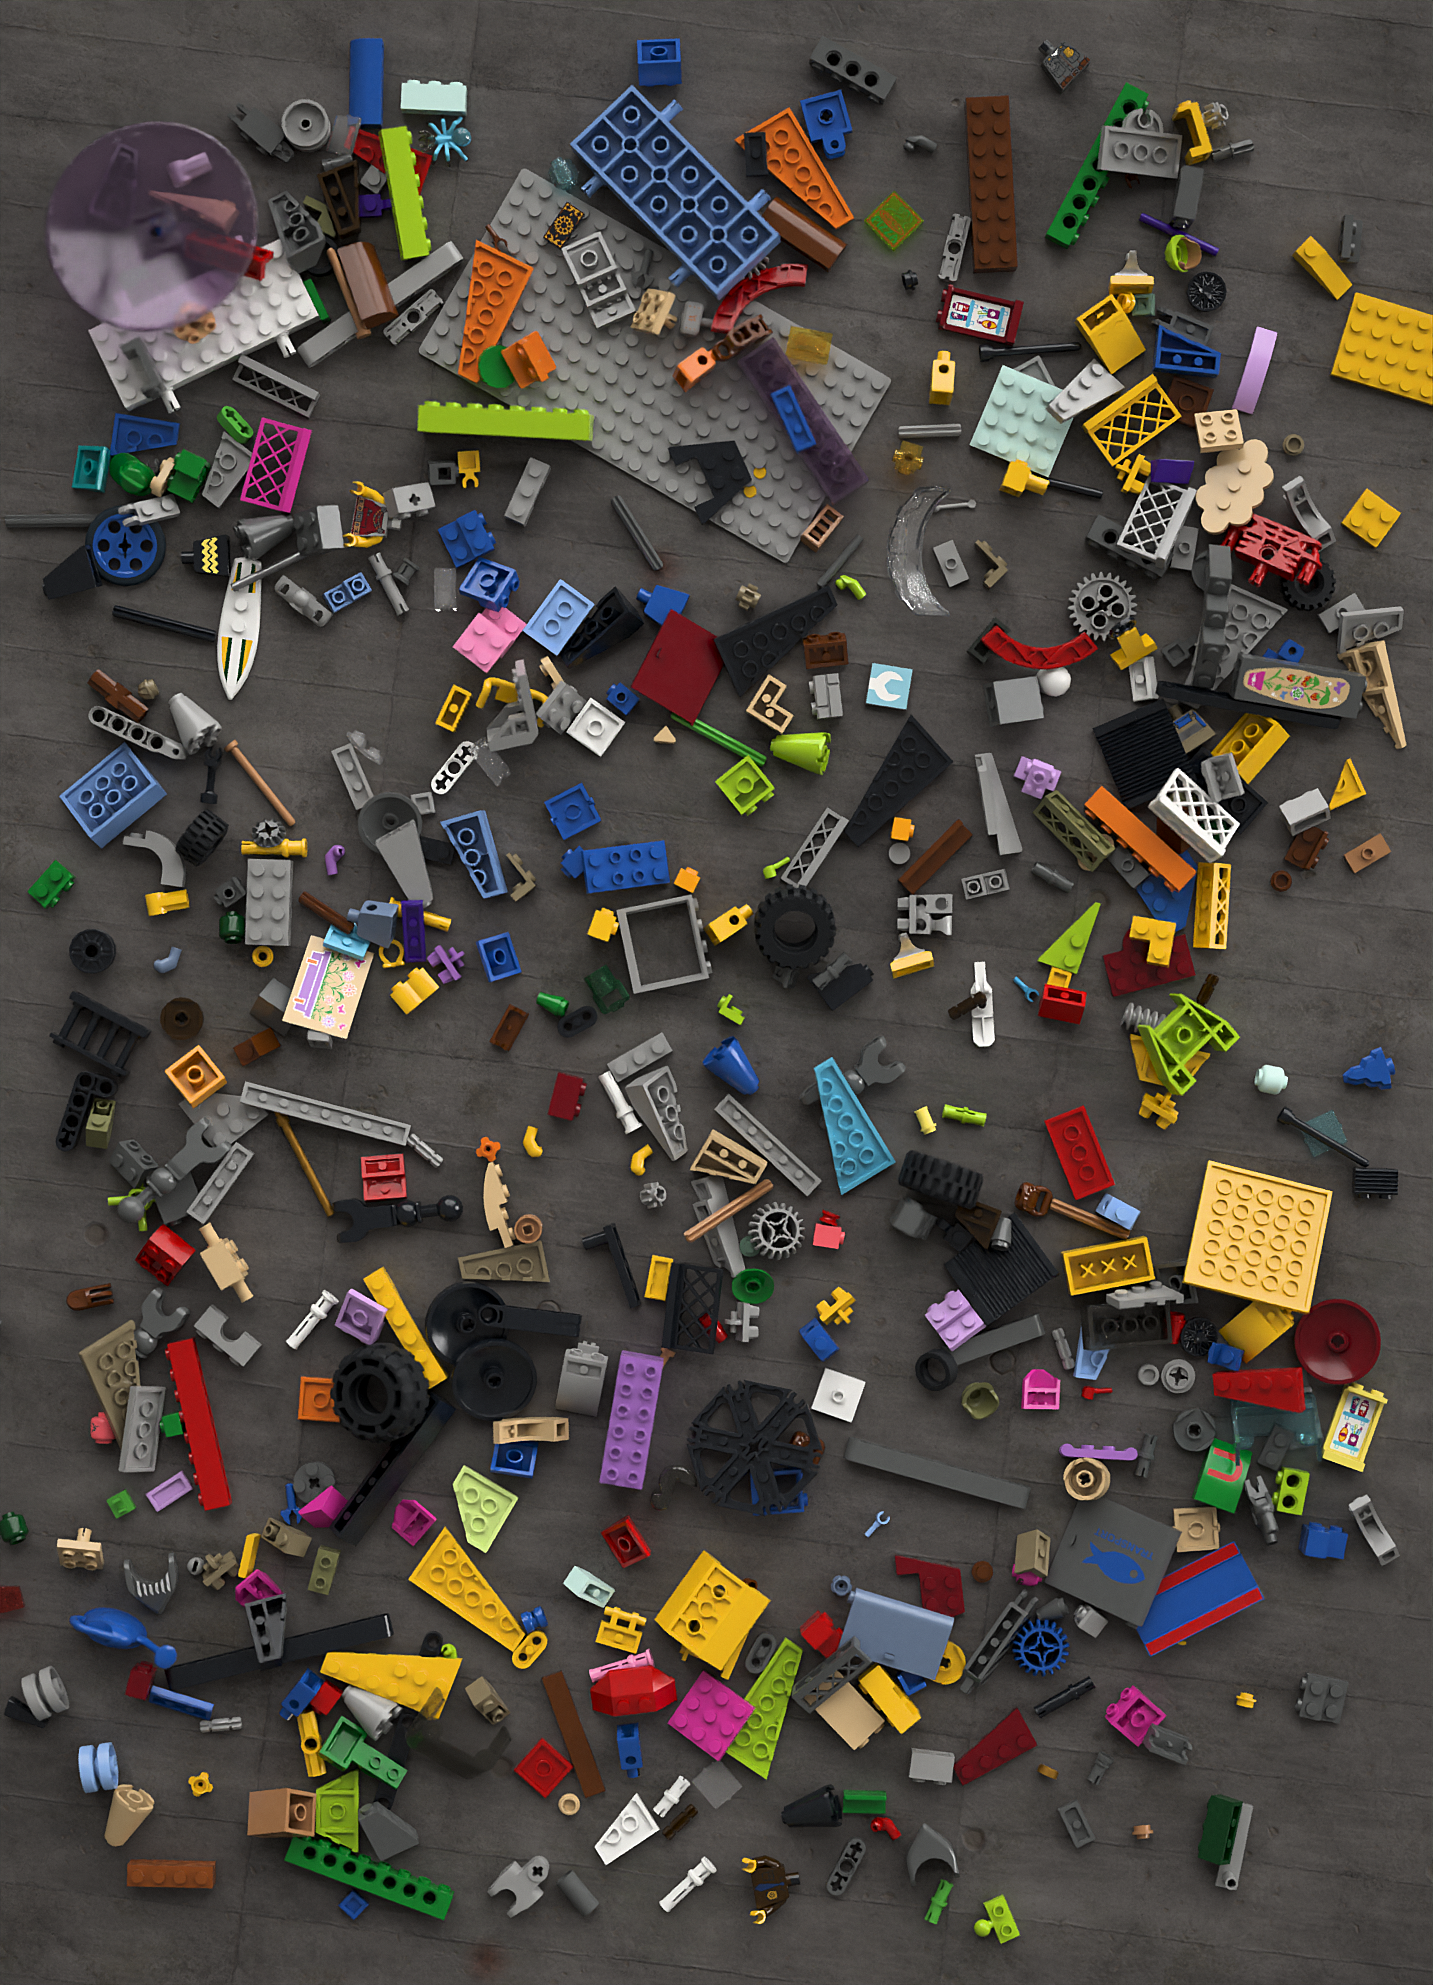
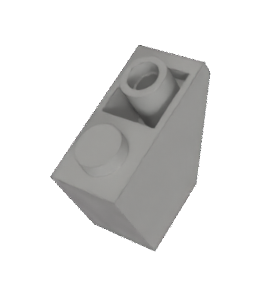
(1089, 1619)

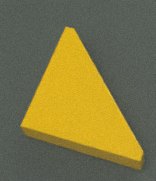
(1348, 786)

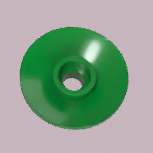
(752, 1292)

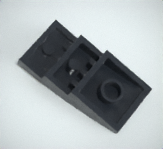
(1241, 808)

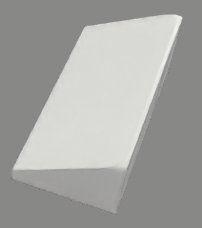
(1143, 679)

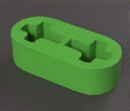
(235, 424)

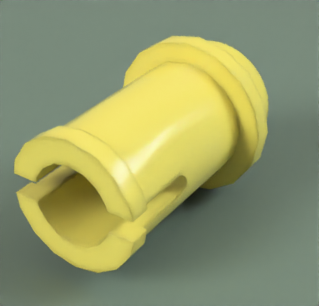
(925, 1120)

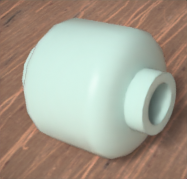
(1270, 1079)

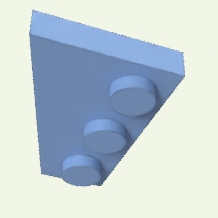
(1088, 1363)

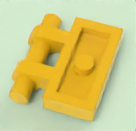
(620, 1636)

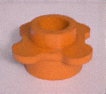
(490, 1155)

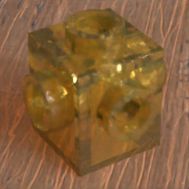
(908, 450)

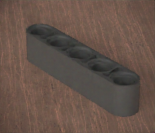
(998, 1338)

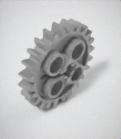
(1091, 590)

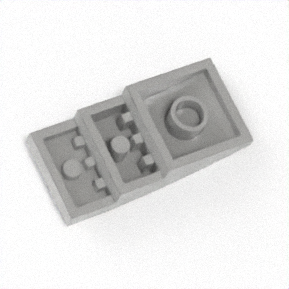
(598, 280)

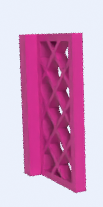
(294, 470)

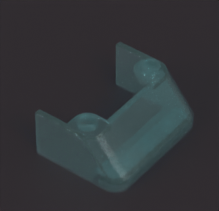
(1258, 1420)

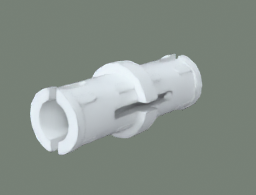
(671, 1796)

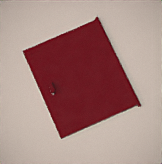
(682, 670)

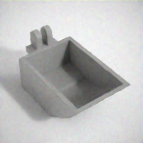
(581, 1380)

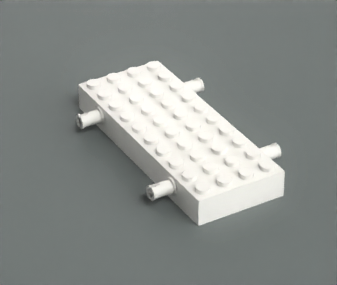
(245, 322)

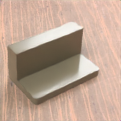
(1032, 1553)

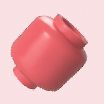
(101, 1430)

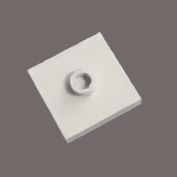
(595, 727)
(838, 1395)

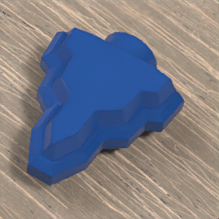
(1372, 1071)

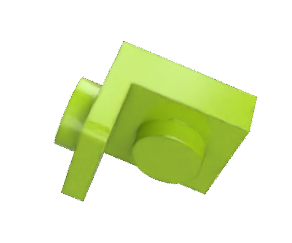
(733, 1013)

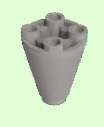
(193, 724)
(371, 1710)

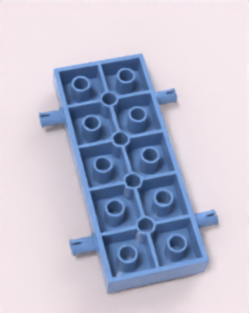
(675, 192)

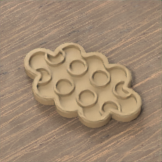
(1234, 487)

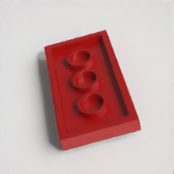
(1079, 1152)

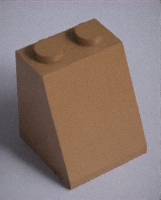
(281, 1813)

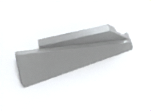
(995, 806)
(723, 1238)

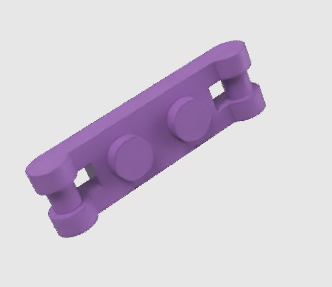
(1106, 1453)

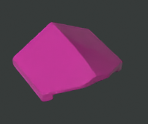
(1040, 1390)
(324, 1508)
(412, 1520)
(256, 1587)

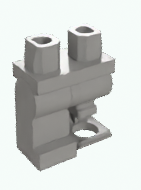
(920, 912)

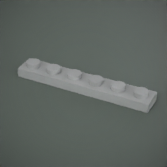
(767, 1144)

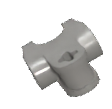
(522, 1882)

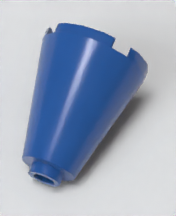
(732, 1066)

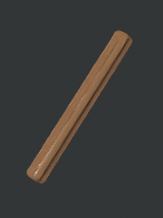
(728, 1210)

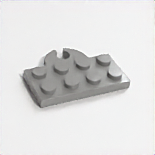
(1140, 147)

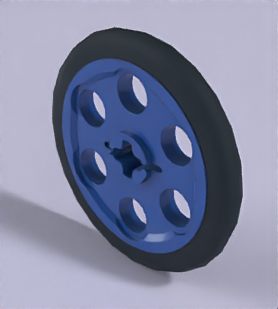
(125, 574)

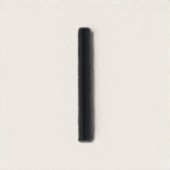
(164, 623)

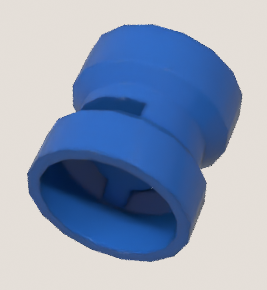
(534, 1619)

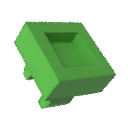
(121, 1503)

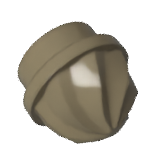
(148, 689)

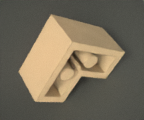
(764, 705)

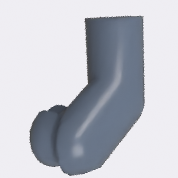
(169, 963)

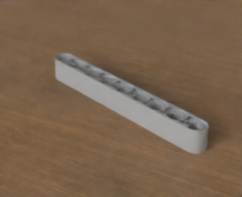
(401, 289)

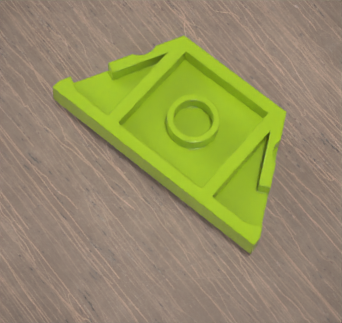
(338, 1810)

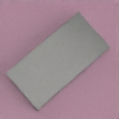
(142, 1429)

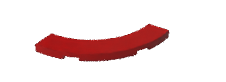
(748, 290)
(1038, 657)

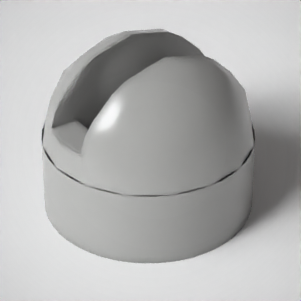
(190, 1565)

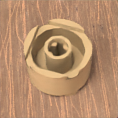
(1098, 1476)

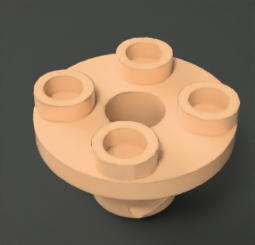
(197, 329)

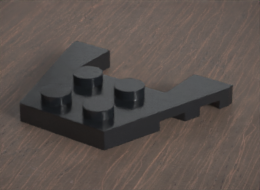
(722, 469)

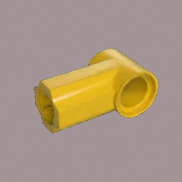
(162, 902)

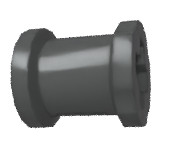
(406, 571)

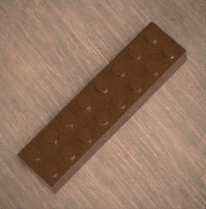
(990, 184)

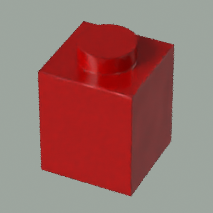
(326, 1698)

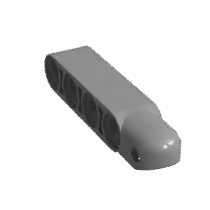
(169, 746)

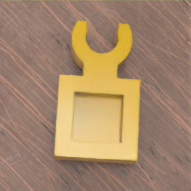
(468, 463)

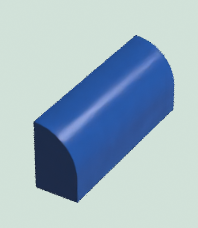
(367, 81)

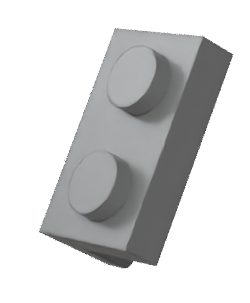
(1222, 777)

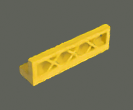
(1208, 905)

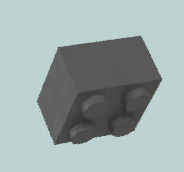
(318, 530)

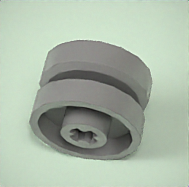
(309, 138)
(45, 1693)

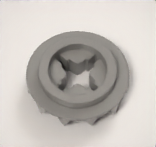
(1183, 1384)

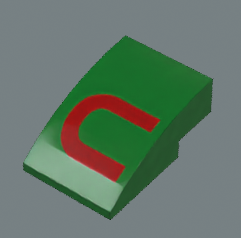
(1219, 1477)

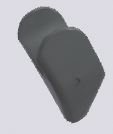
(153, 1593)
(927, 1845)

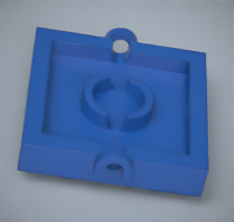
(572, 811)

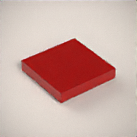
(543, 1767)

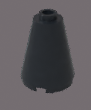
(814, 1810)

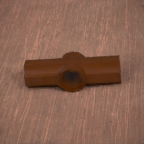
(118, 696)

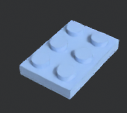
(558, 617)

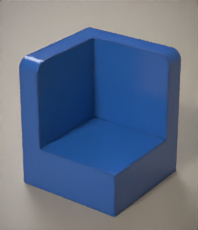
(911, 1682)

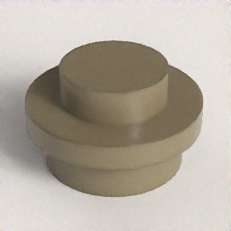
(1293, 445)

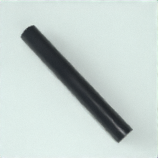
(1074, 487)

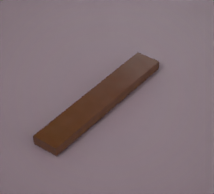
(573, 1734)

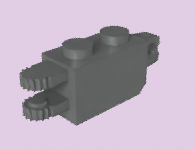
(262, 132)

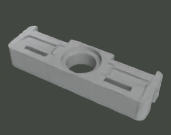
(957, 234)
(401, 326)

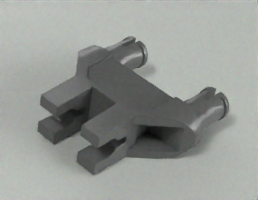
(1262, 1510)

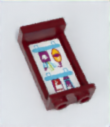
(979, 315)

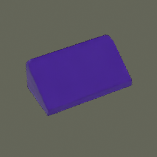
(1171, 471)

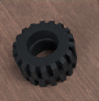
(201, 837)

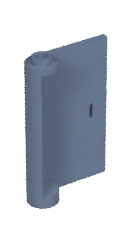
(898, 1628)

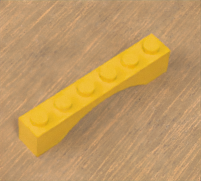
(404, 1326)

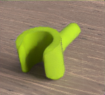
(769, 871)

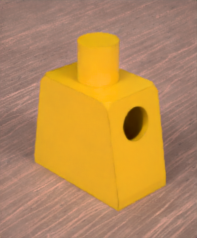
(942, 379)
(722, 928)

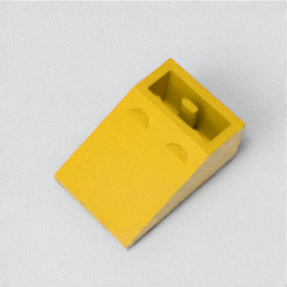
(1110, 334)

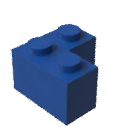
(1322, 1541)

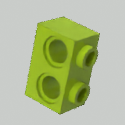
(1297, 1490)

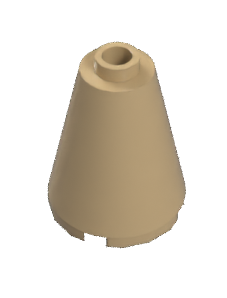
(126, 1813)

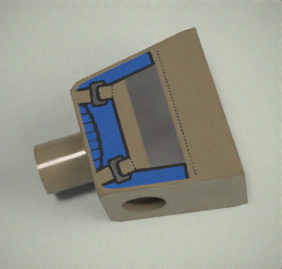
(1190, 727)

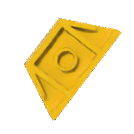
(1145, 1067)

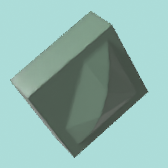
(1144, 305)

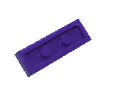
(413, 931)

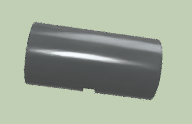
(577, 1893)

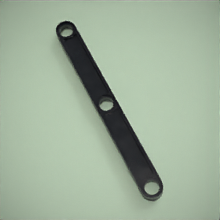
(1225, 701)
(399, 1748)

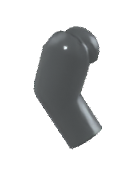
(921, 141)

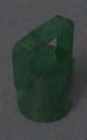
(603, 982)

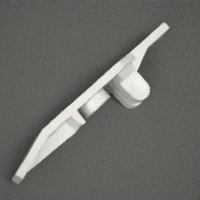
(982, 1018)

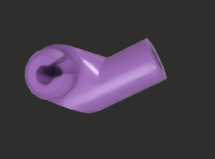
(332, 857)

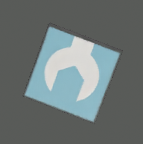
(889, 686)

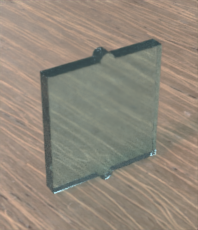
(1328, 1125)

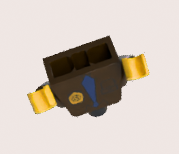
(769, 1885)

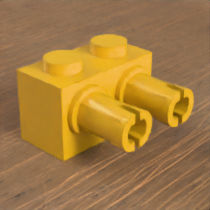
(1020, 478)

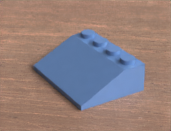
(112, 795)

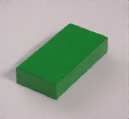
(317, 301)

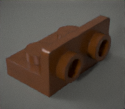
(825, 650)
(1305, 848)

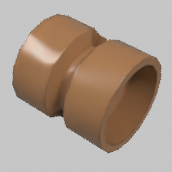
(528, 1228)

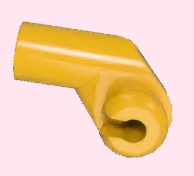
(530, 1144)
(637, 1161)

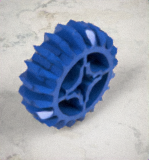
(1042, 1666)

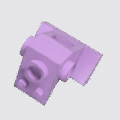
(1037, 776)

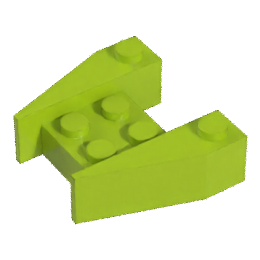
(1180, 1038)

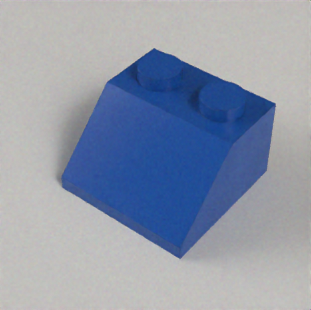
(659, 62)

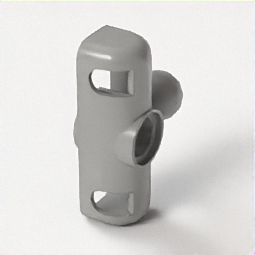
(302, 601)

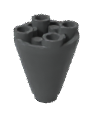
(263, 533)

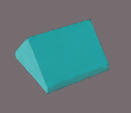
(91, 468)

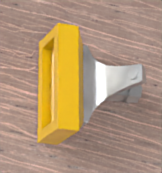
(1131, 278)
(910, 958)

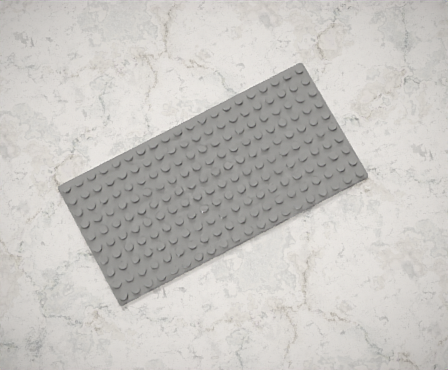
(629, 378)

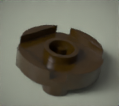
(190, 1009)

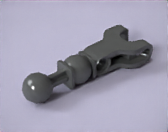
(165, 1179)

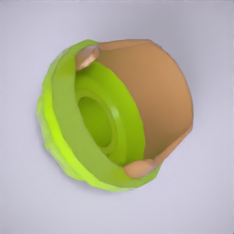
(1182, 253)

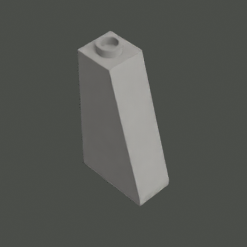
(406, 860)

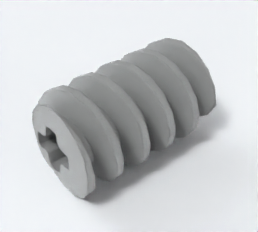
(1137, 1017)

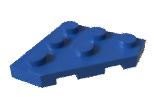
(1165, 904)

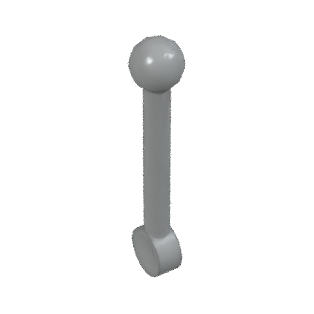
(971, 504)

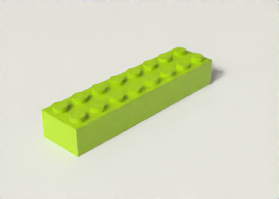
(505, 423)

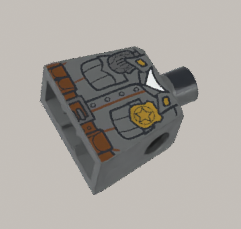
(1062, 63)

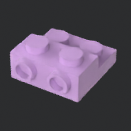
(361, 1317)
(954, 1319)

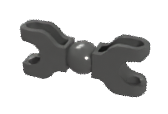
(865, 1072)

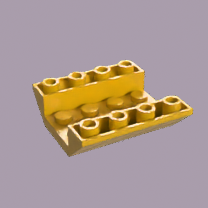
(722, 1620)

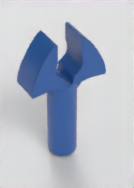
(291, 1501)

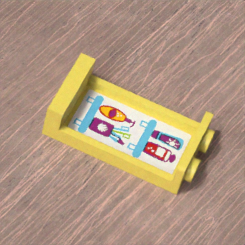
(1353, 1426)

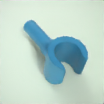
(1026, 989)

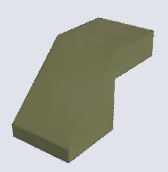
(324, 219)

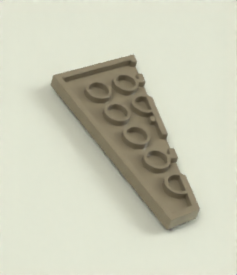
(112, 1371)

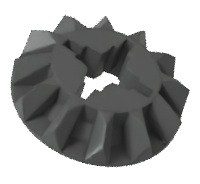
(261, 838)

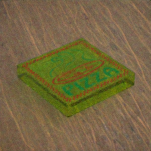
(893, 221)

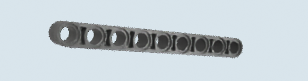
(937, 1472)

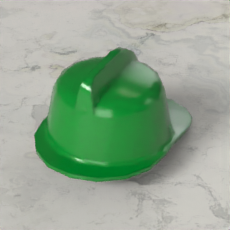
(131, 474)

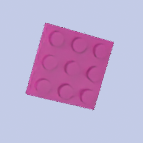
(711, 1715)

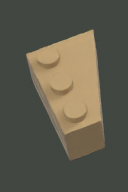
(728, 1159)

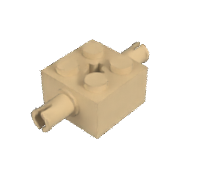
(225, 1263)

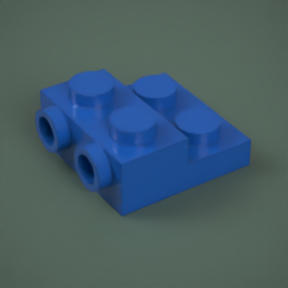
(467, 538)
(490, 584)

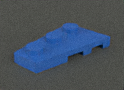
(141, 433)

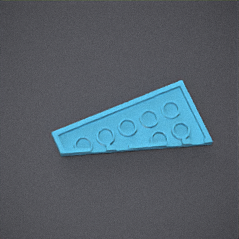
(853, 1140)

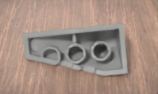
(656, 1105)

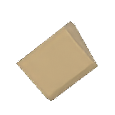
(665, 737)

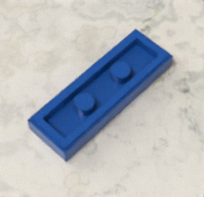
(793, 419)
(181, 1703)

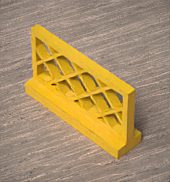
(1120, 405)

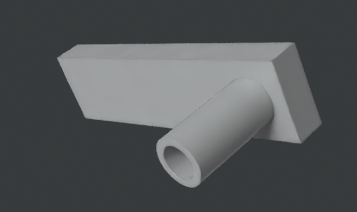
(1228, 1874)

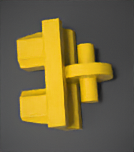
(1131, 484)
(1162, 1106)
(843, 1302)

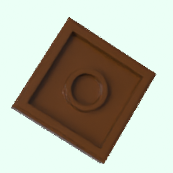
(1188, 399)

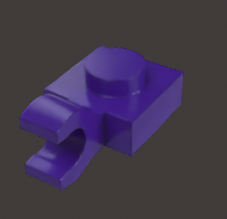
(373, 205)

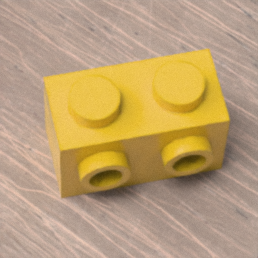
(603, 925)

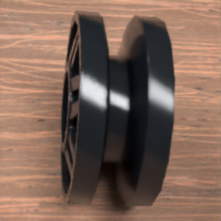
(79, 951)

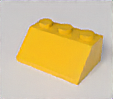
(1252, 743)

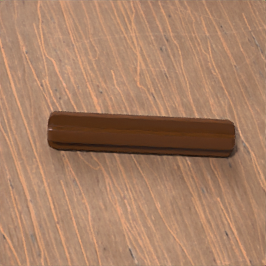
(326, 912)

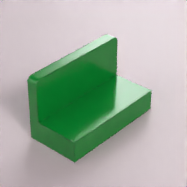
(864, 1801)

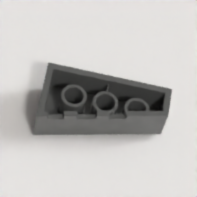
(913, 1219)

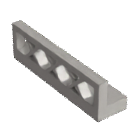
(278, 378)
(824, 849)
(220, 1183)

